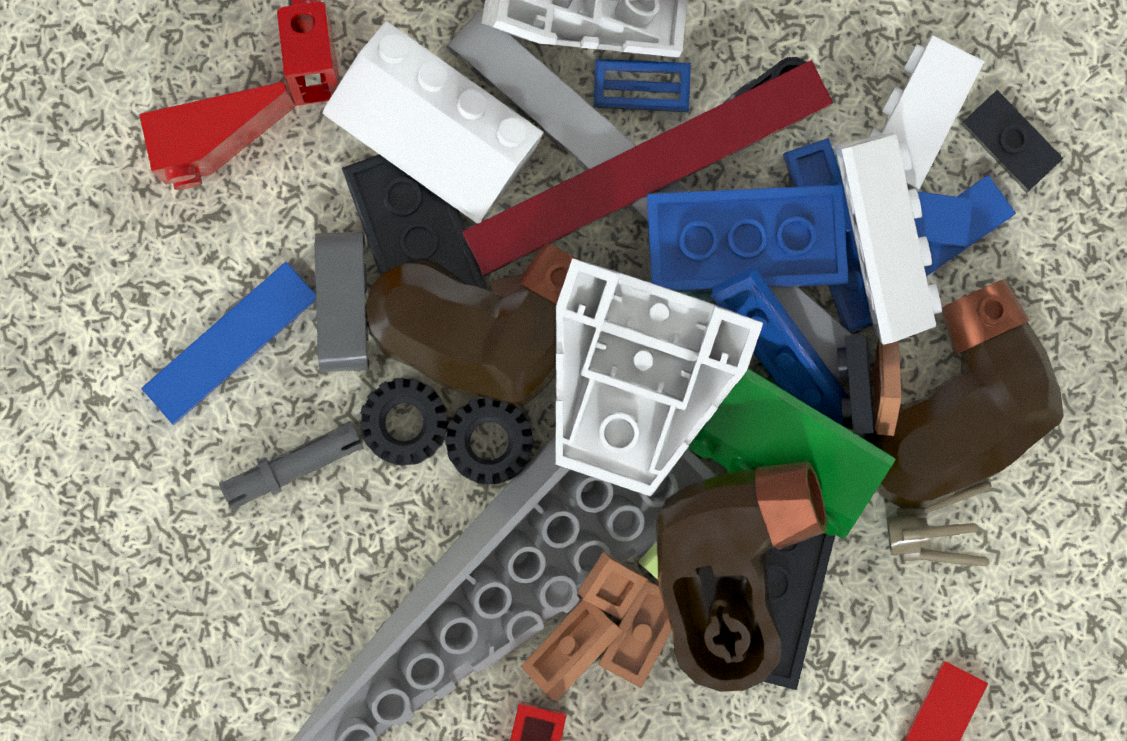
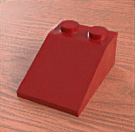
(207, 133)

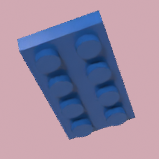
(714, 235)

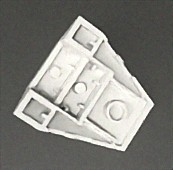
(611, 25)
(639, 373)

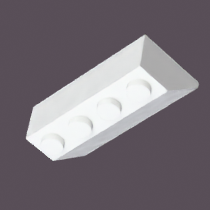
(432, 122)
(887, 237)

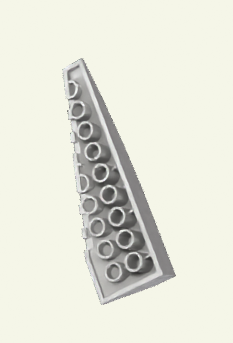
(493, 590)

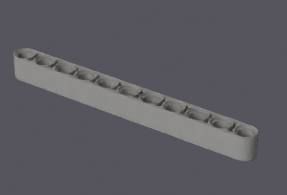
(593, 140)

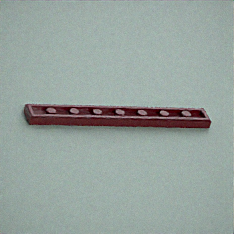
(648, 168)

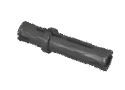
(285, 468)

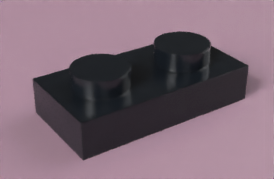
(854, 362)

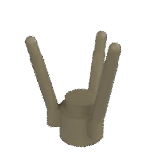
(911, 534)

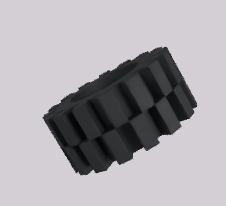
(374, 421)
(489, 471)

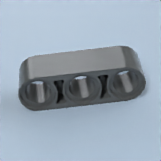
(341, 301)

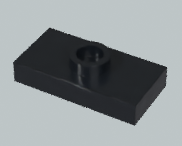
(1012, 141)

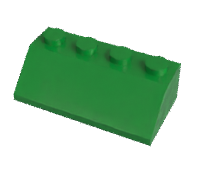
(770, 427)

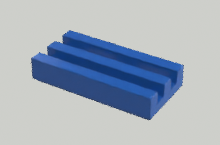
(601, 84)

